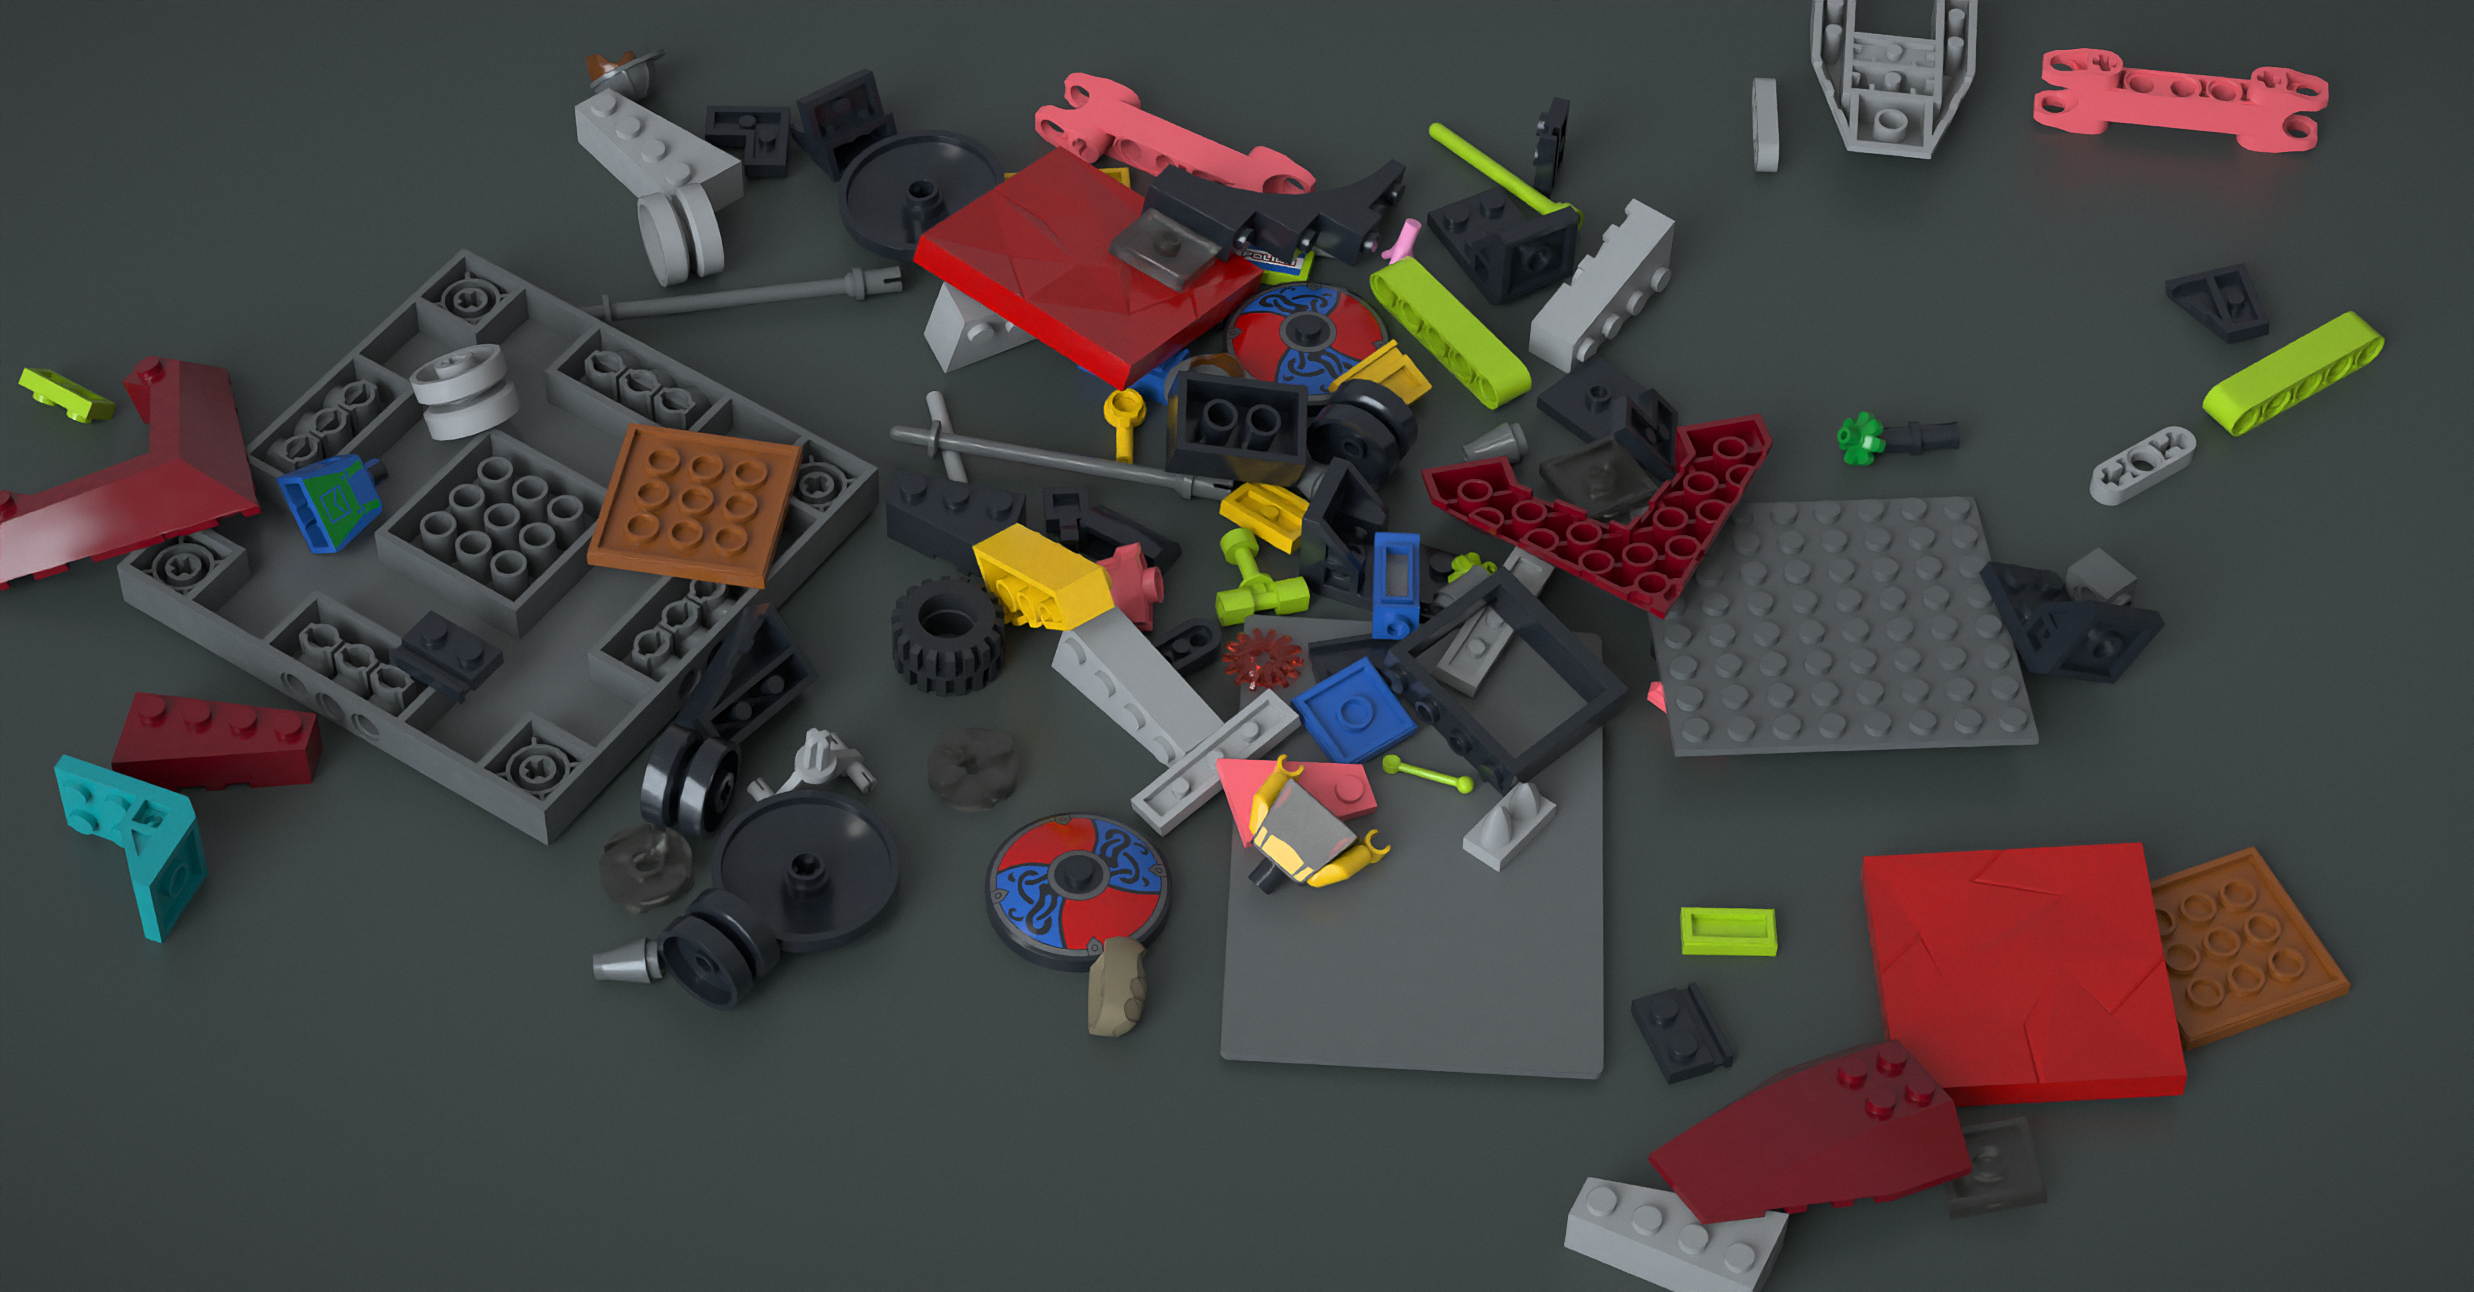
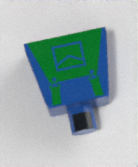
(334, 499)

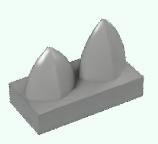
(1509, 826)

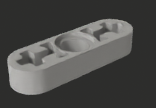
(1765, 125)
(2134, 480)

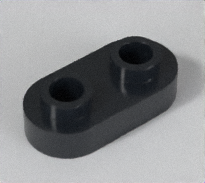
(1179, 645)

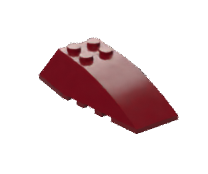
(1820, 1134)

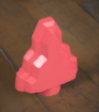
(1134, 584)

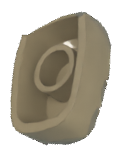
(1117, 987)

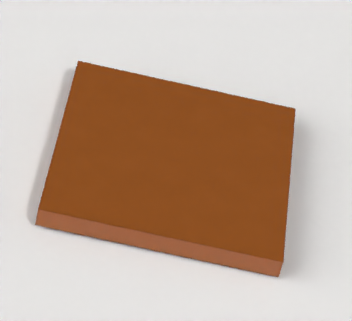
(695, 506)
(2238, 949)

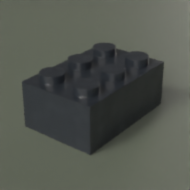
(1236, 429)

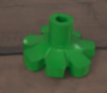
(1860, 439)

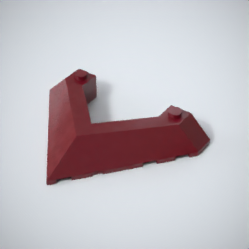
(180, 487)
(1636, 562)

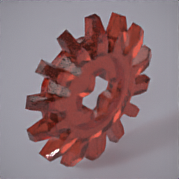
(1271, 672)

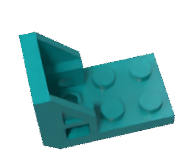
(152, 827)

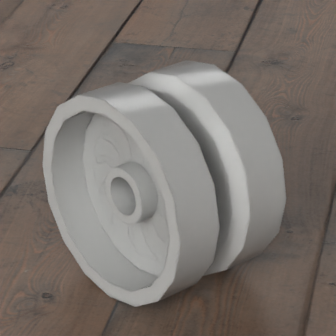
(680, 234)
(465, 392)

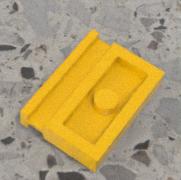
(1391, 370)
(1268, 512)

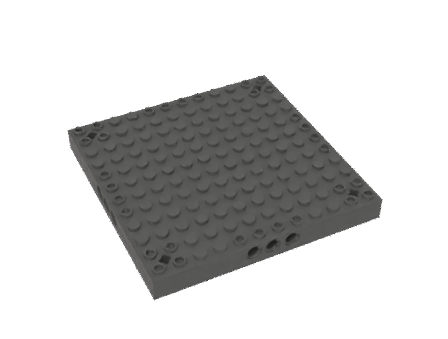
(494, 542)

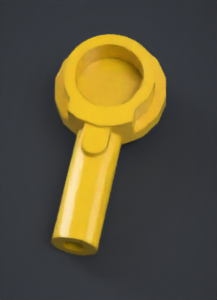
(1125, 412)

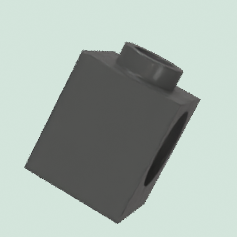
(2100, 579)

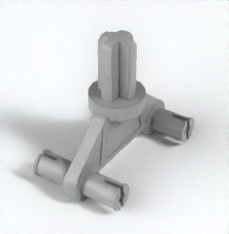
(818, 763)

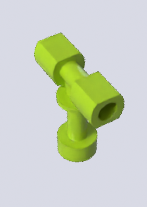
(1257, 589)

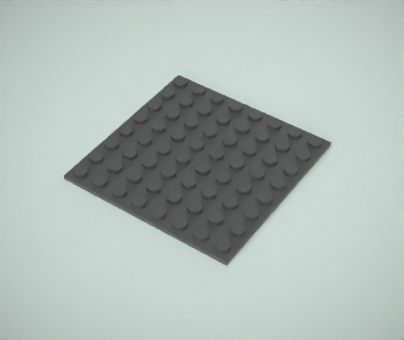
(1841, 634)

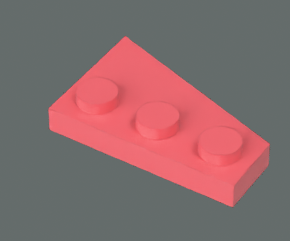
(1337, 786)

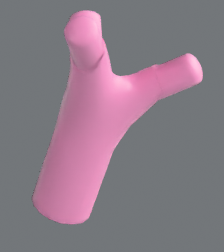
(1405, 242)

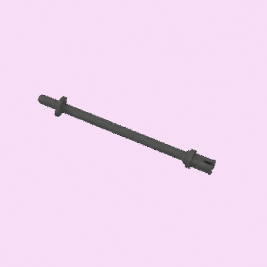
(855, 283)
(1184, 484)

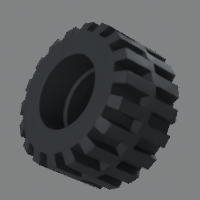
(955, 662)

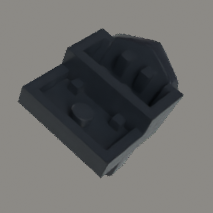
(842, 122)

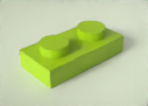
(56, 389)

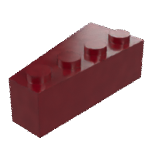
(216, 744)

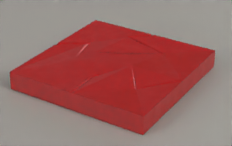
(1044, 264)
(2025, 972)

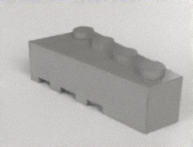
(653, 152)
(1605, 289)
(967, 331)
(1135, 685)
(1664, 1242)

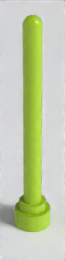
(1497, 172)

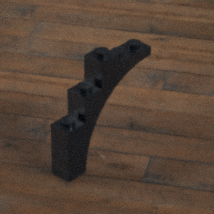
(1284, 225)

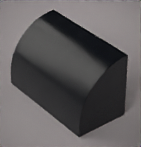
(1106, 530)

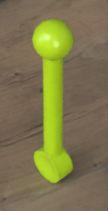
(1392, 764)

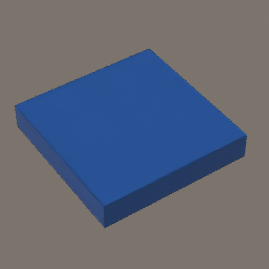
(1354, 715)

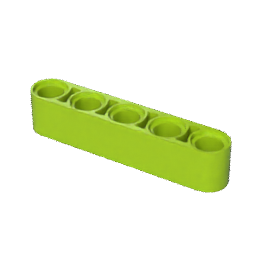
(1450, 332)
(2293, 373)

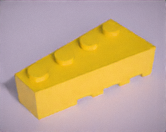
(1042, 580)

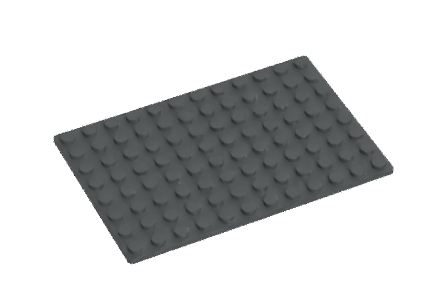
(1430, 947)

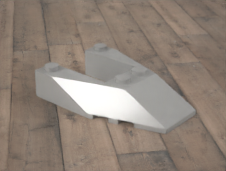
(1893, 89)

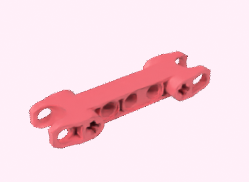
(2252, 109)
(1115, 126)

